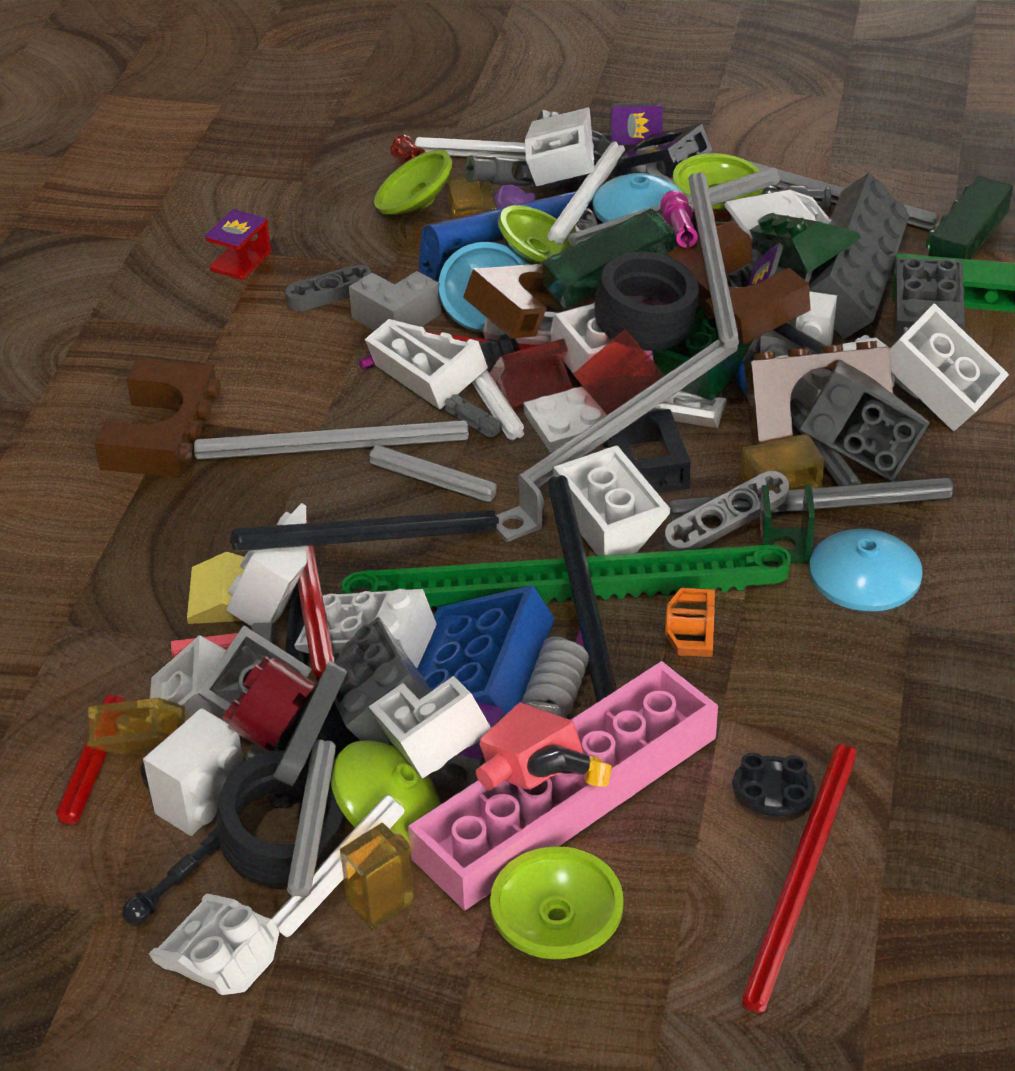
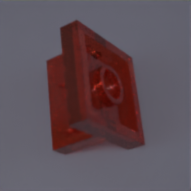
(618, 372)
(532, 373)

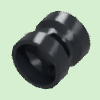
(494, 350)

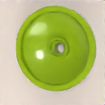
(718, 170)
(414, 183)
(527, 232)
(372, 770)
(552, 886)

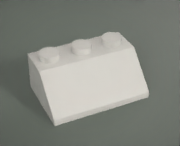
(612, 502)

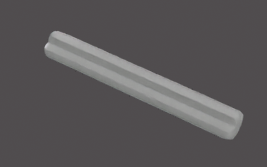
(433, 473)
(311, 819)

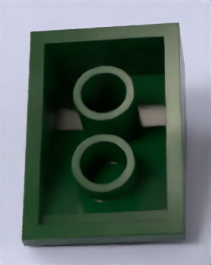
(700, 336)

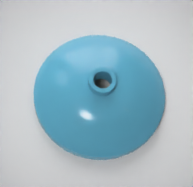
(629, 195)
(456, 274)
(865, 570)

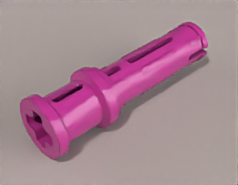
(678, 215)

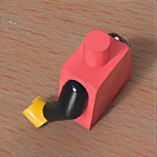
(533, 747)

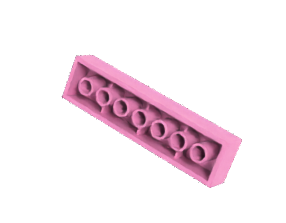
(635, 729)

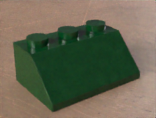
(803, 240)

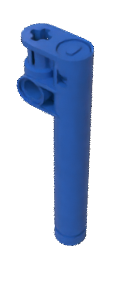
(447, 237)

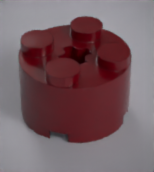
(270, 704)

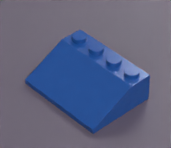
(488, 645)

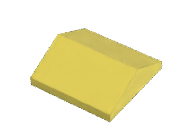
(210, 589)

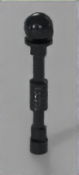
(139, 907)

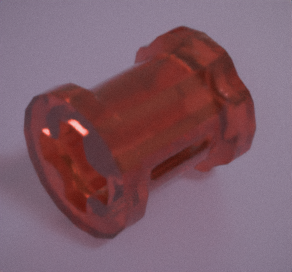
(403, 152)

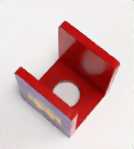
(243, 251)

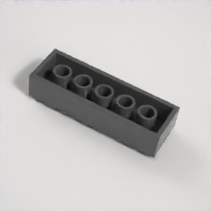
(862, 269)

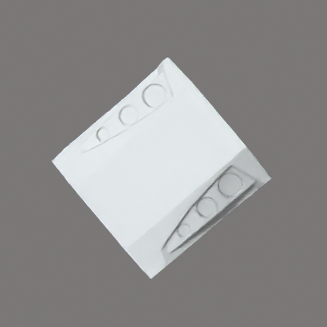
(220, 945)

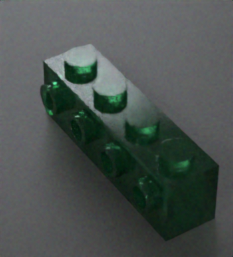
(971, 220)
(576, 271)

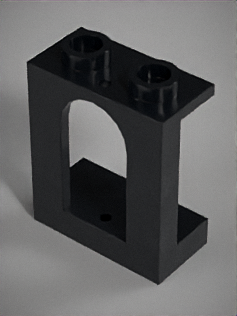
(683, 144)
(661, 472)

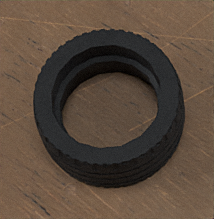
(652, 277)
(252, 857)

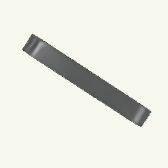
(310, 724)

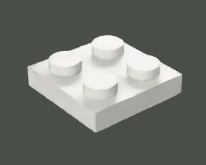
(562, 416)

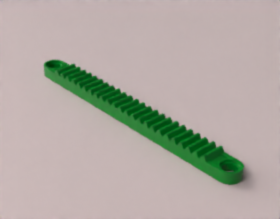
(608, 573)

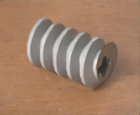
(557, 673)

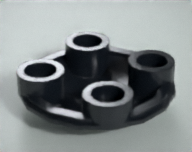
(773, 784)

